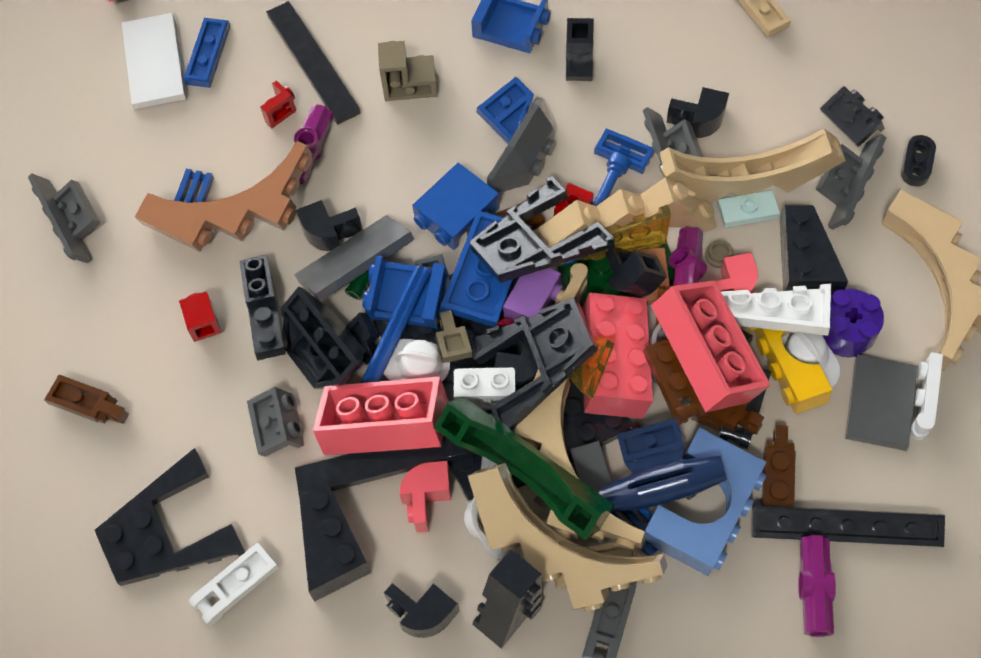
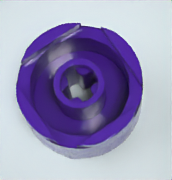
(854, 322)

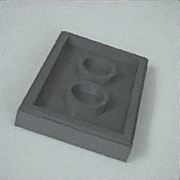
(881, 402)

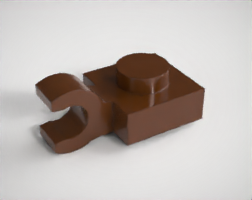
(737, 415)

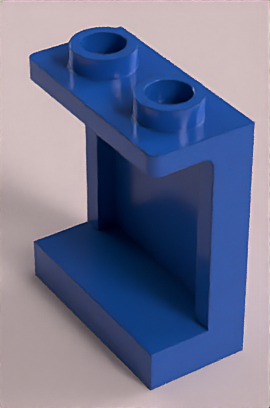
(510, 23)
(452, 205)
(388, 285)

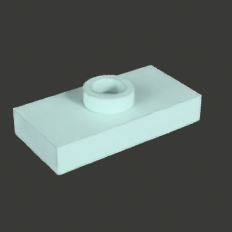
(748, 209)

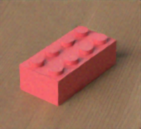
(710, 345)
(627, 379)
(380, 416)

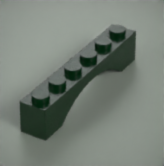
(566, 495)

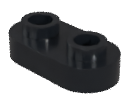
(917, 162)

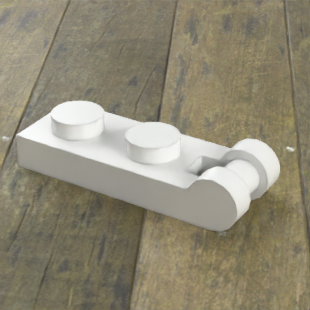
(927, 396)
(233, 583)

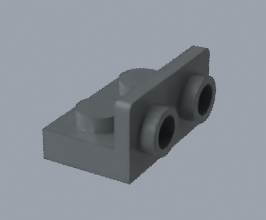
(275, 421)

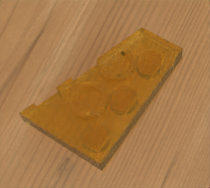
(639, 233)

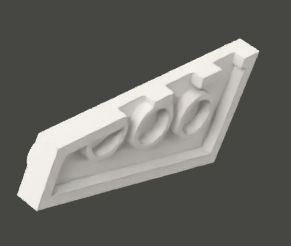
(783, 310)

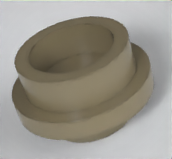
(717, 252)

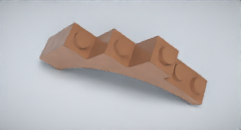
(232, 215)

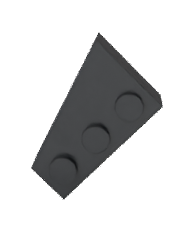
(807, 251)

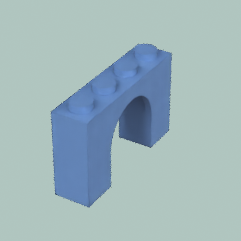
(702, 544)

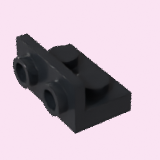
(851, 116)

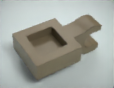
(452, 341)

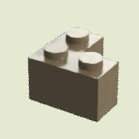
(403, 75)

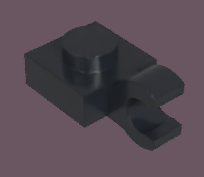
(365, 333)

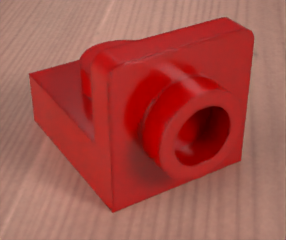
(278, 107)

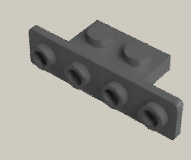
(679, 137)
(846, 181)
(69, 214)

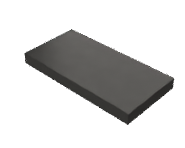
(353, 257)

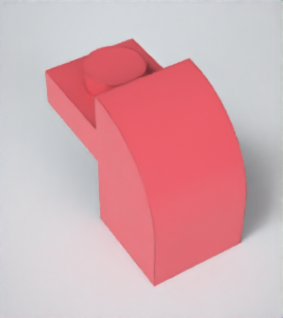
(738, 273)
(421, 485)

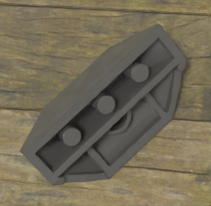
(525, 151)

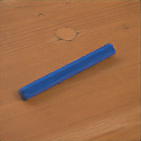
(396, 325)

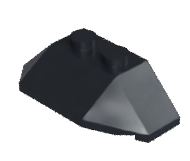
(319, 341)

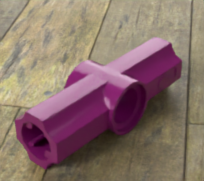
(314, 132)
(687, 257)
(816, 586)

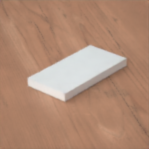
(153, 61)

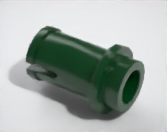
(358, 286)

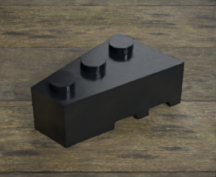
(329, 544)
(511, 595)

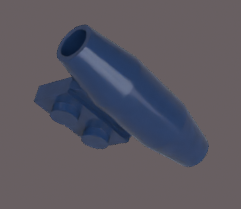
(659, 470)

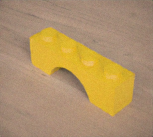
(802, 383)

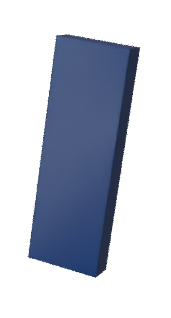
(206, 52)

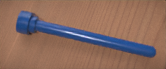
(617, 166)

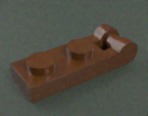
(673, 381)

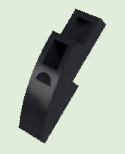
(262, 307)

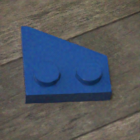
(506, 108)

